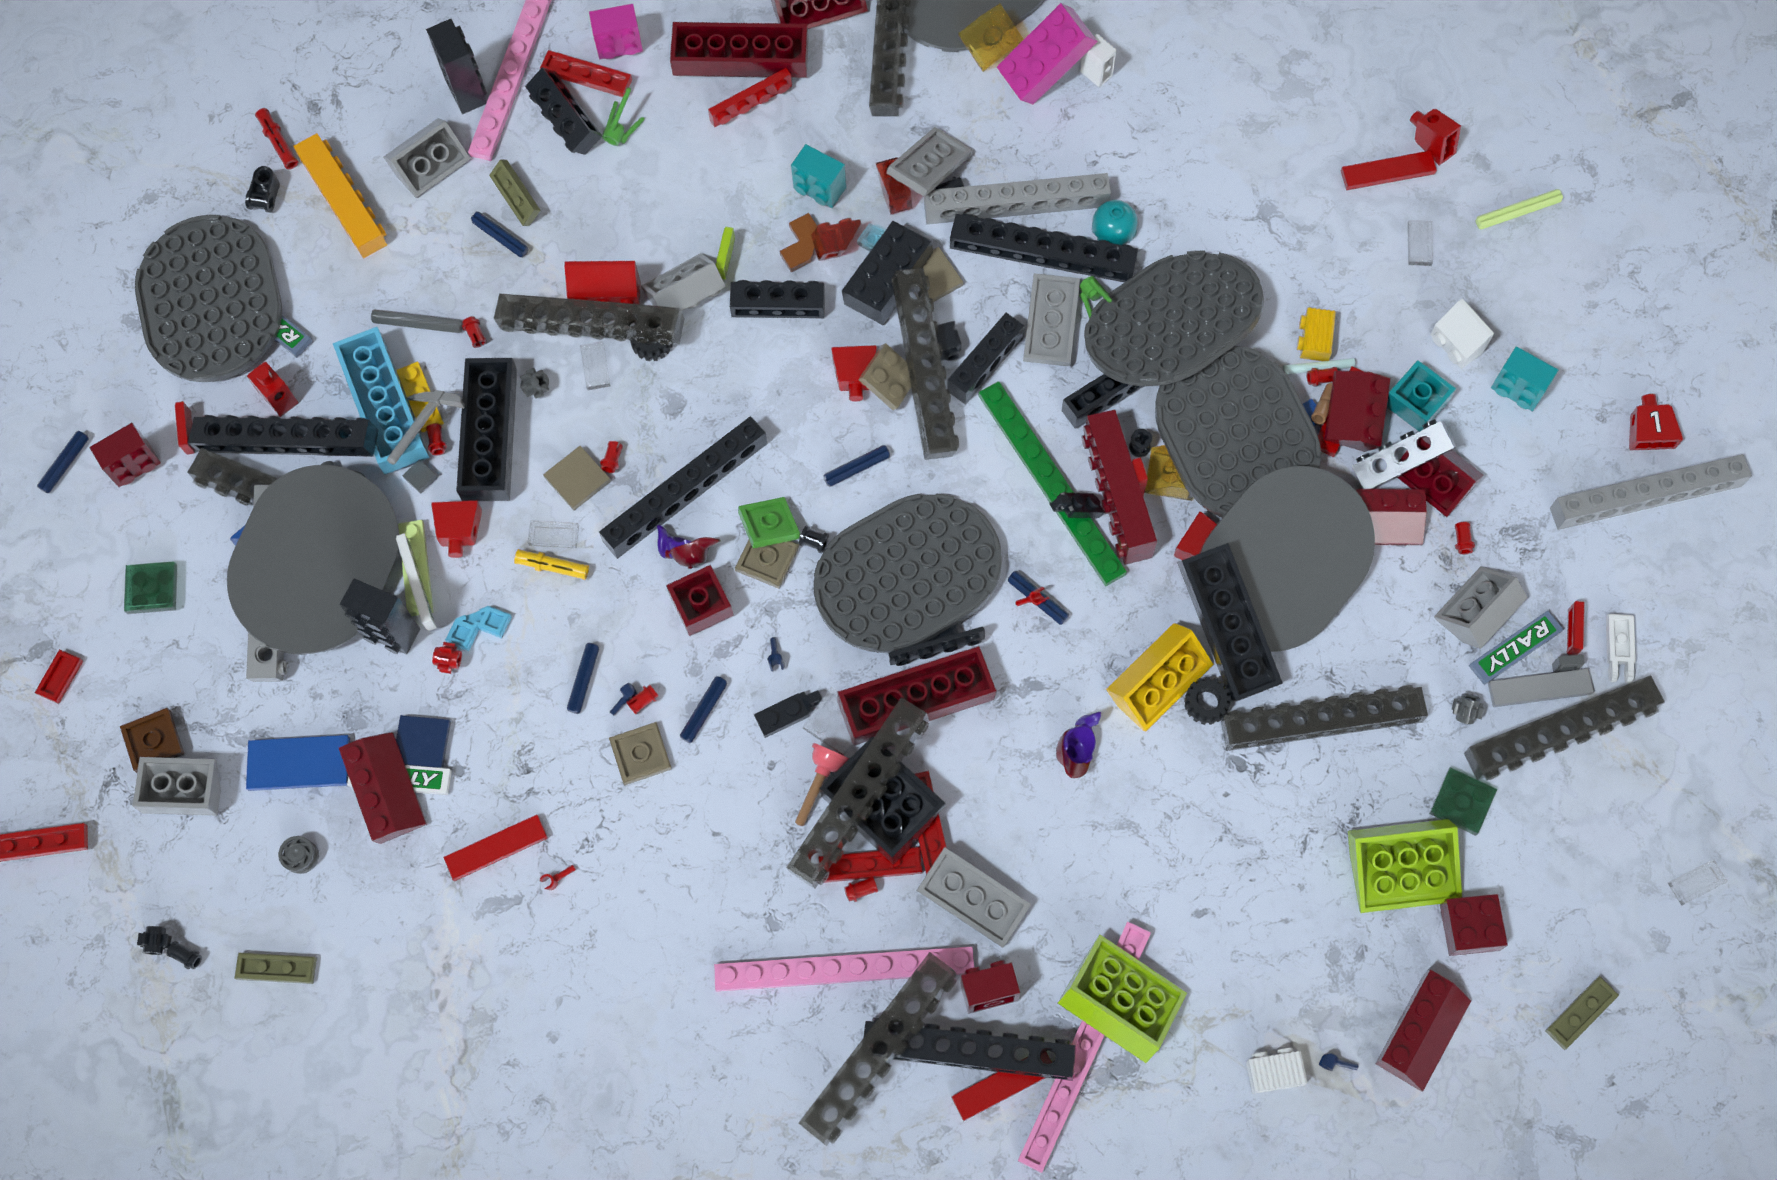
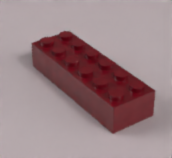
(738, 49)
(1119, 487)
(934, 687)

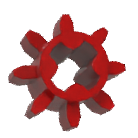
(447, 657)

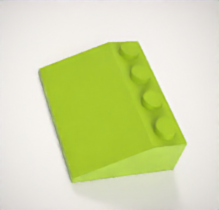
(1405, 865)
(1123, 999)

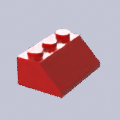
(603, 281)

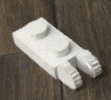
(1620, 646)

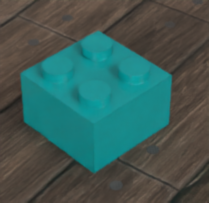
(818, 176)
(1524, 379)
(1419, 395)

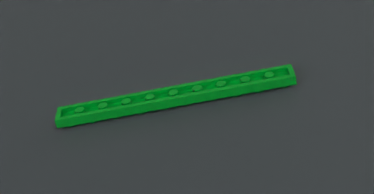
(1050, 481)

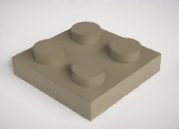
(887, 376)

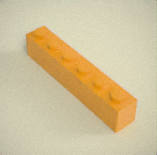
(340, 195)

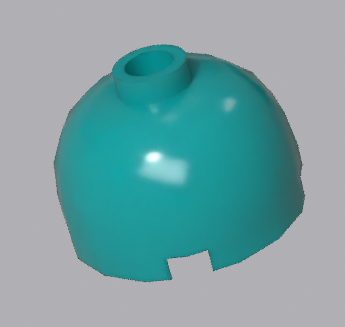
(1115, 222)

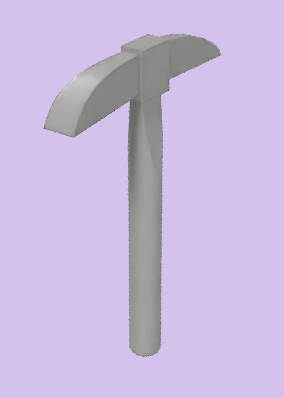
(435, 399)

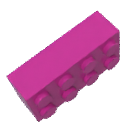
(1047, 54)

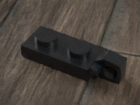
(1078, 505)
(787, 712)

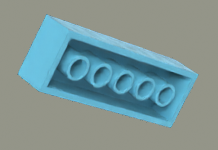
(379, 396)

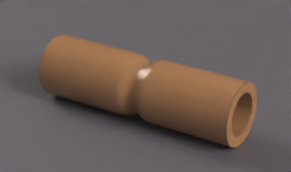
(1321, 411)

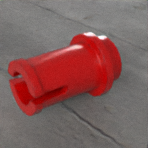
(474, 332)
(1320, 376)
(436, 443)
(610, 461)
(1464, 539)
(642, 699)
(860, 889)

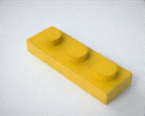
(414, 383)

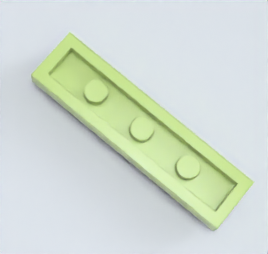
(416, 535)

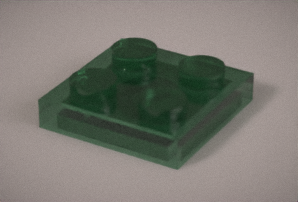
(150, 587)
(1463, 801)

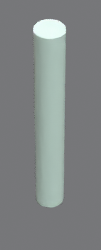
(1304, 367)

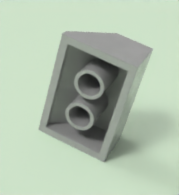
(427, 157)
(685, 284)
(1481, 606)
(177, 786)

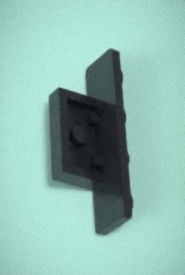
(946, 641)

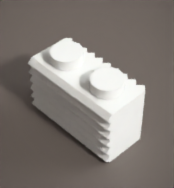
(1099, 62)
(1276, 1071)

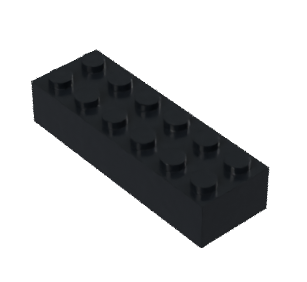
(487, 429)
(1229, 622)

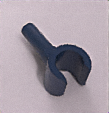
(775, 658)
(628, 692)
(1329, 1061)

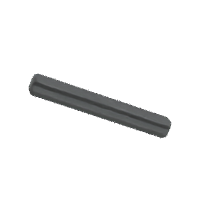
(416, 321)

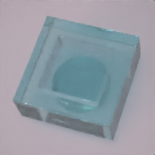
(869, 237)

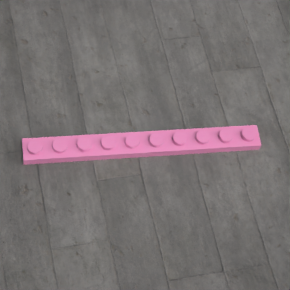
(508, 79)
(834, 969)
(1064, 1092)

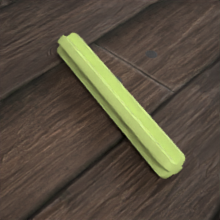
(1519, 209)

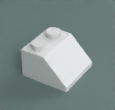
(1462, 334)

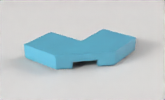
(467, 627)

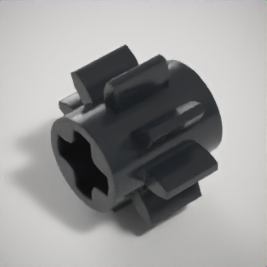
(154, 940)

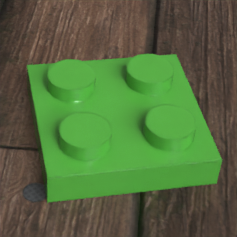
(768, 522)

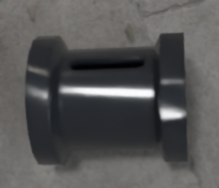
(1135, 446)
(807, 534)

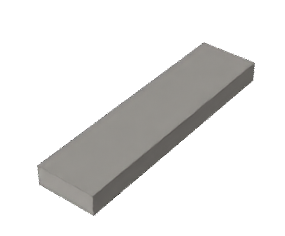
(1540, 688)

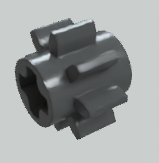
(534, 383)
(1468, 708)

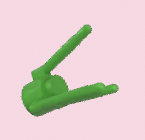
(614, 131)
(1092, 290)

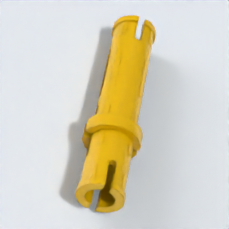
(524, 558)

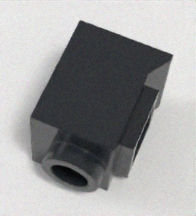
(949, 341)

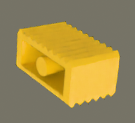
(1317, 334)

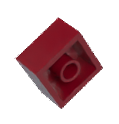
(125, 455)
(699, 600)
(1473, 925)
(989, 986)

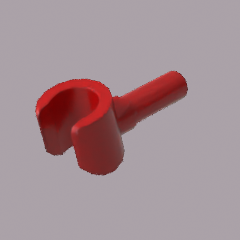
(1034, 597)
(557, 877)

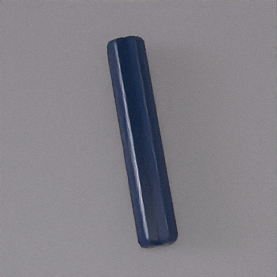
(499, 234)
(62, 462)
(856, 465)
(1049, 606)
(583, 678)
(703, 709)

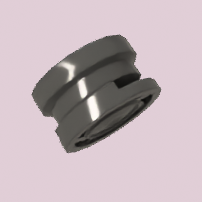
(299, 855)

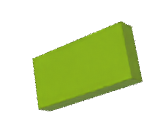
(725, 251)

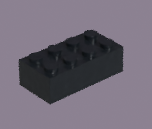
(458, 65)
(871, 285)
(380, 617)

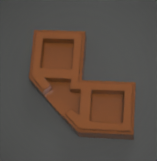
(801, 252)

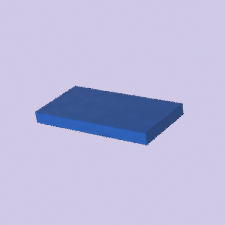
(296, 763)

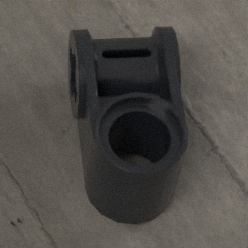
(261, 193)

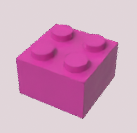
(615, 31)

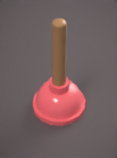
(827, 762)

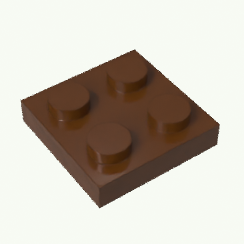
(152, 737)

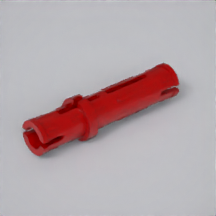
(266, 120)

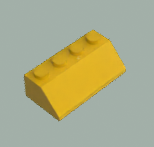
(1160, 676)

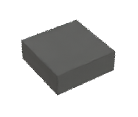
(419, 476)
(1568, 663)

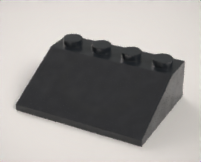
(898, 815)

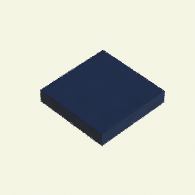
(423, 740)

